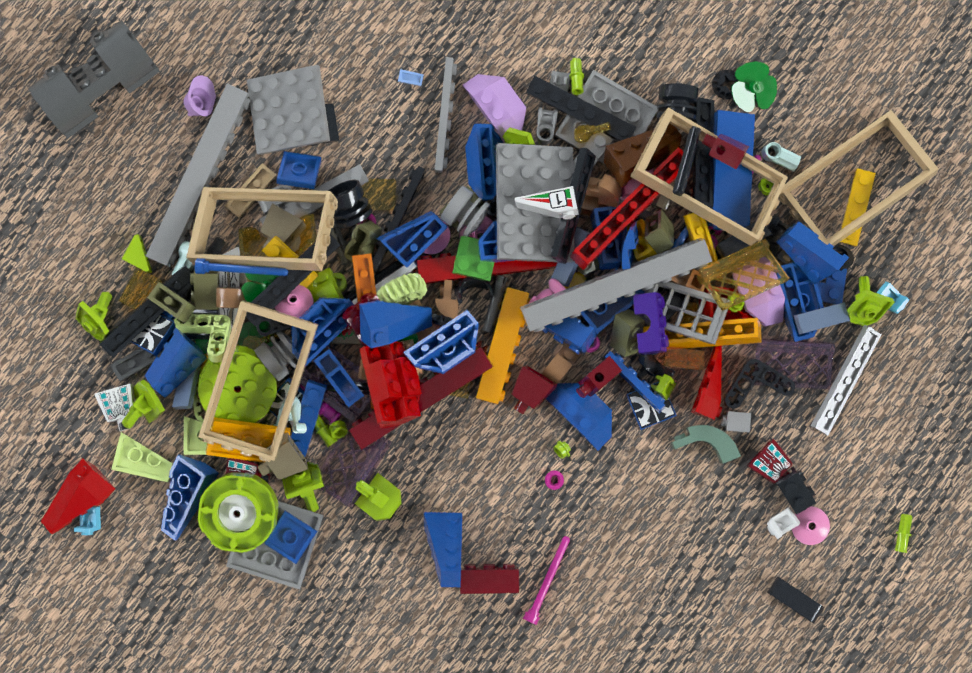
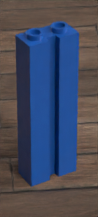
(732, 185)

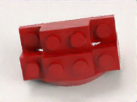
(390, 381)

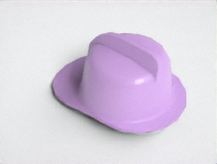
(200, 97)

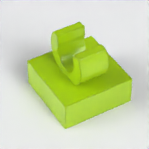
(665, 386)

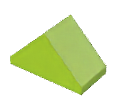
(137, 253)

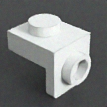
(782, 523)

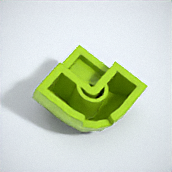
(325, 286)

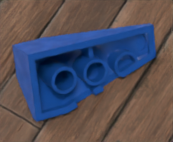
(389, 322)
(187, 485)

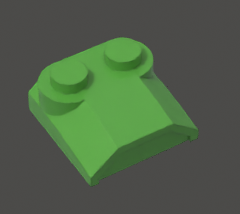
(468, 261)

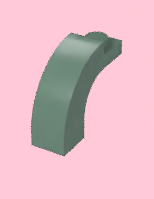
(719, 440)

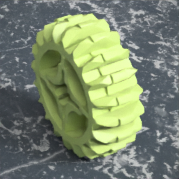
(403, 289)

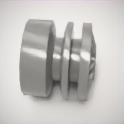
(463, 210)
(277, 356)

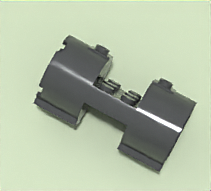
(68, 97)

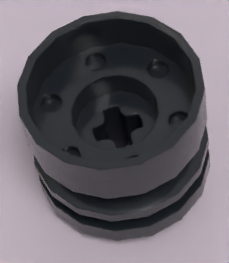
(678, 99)
(351, 204)

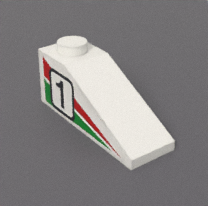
(553, 203)

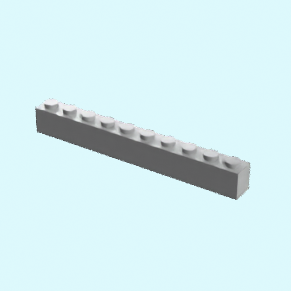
(198, 175)
(616, 284)

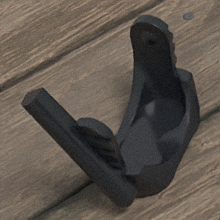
(468, 283)
(653, 366)

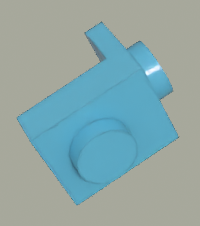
(900, 301)
(90, 521)

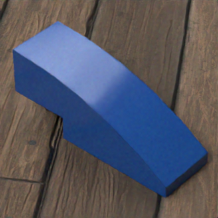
(339, 378)

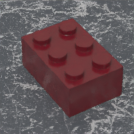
(489, 579)

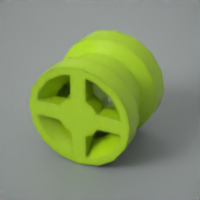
(341, 281)

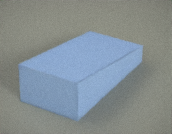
(410, 77)

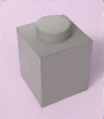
(736, 421)

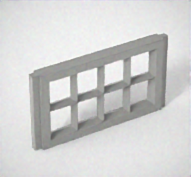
(716, 321)

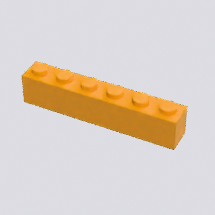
(731, 333)
(502, 346)

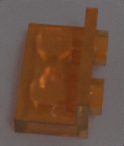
(684, 358)

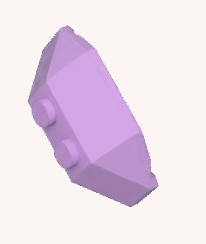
(497, 102)
(768, 305)

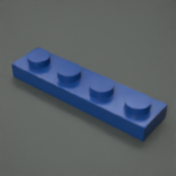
(641, 387)
(310, 410)

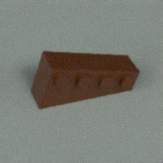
(625, 154)

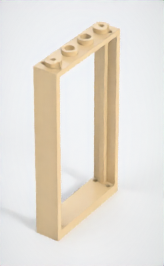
(906, 140)
(750, 162)
(206, 211)
(245, 447)

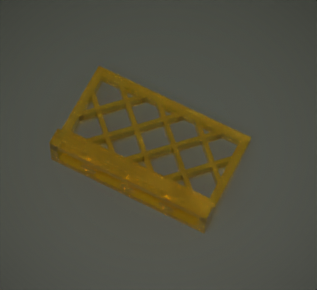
(731, 264)

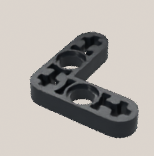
(758, 374)

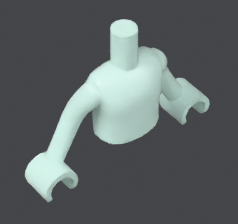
(294, 416)

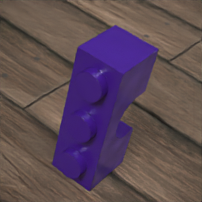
(654, 339)

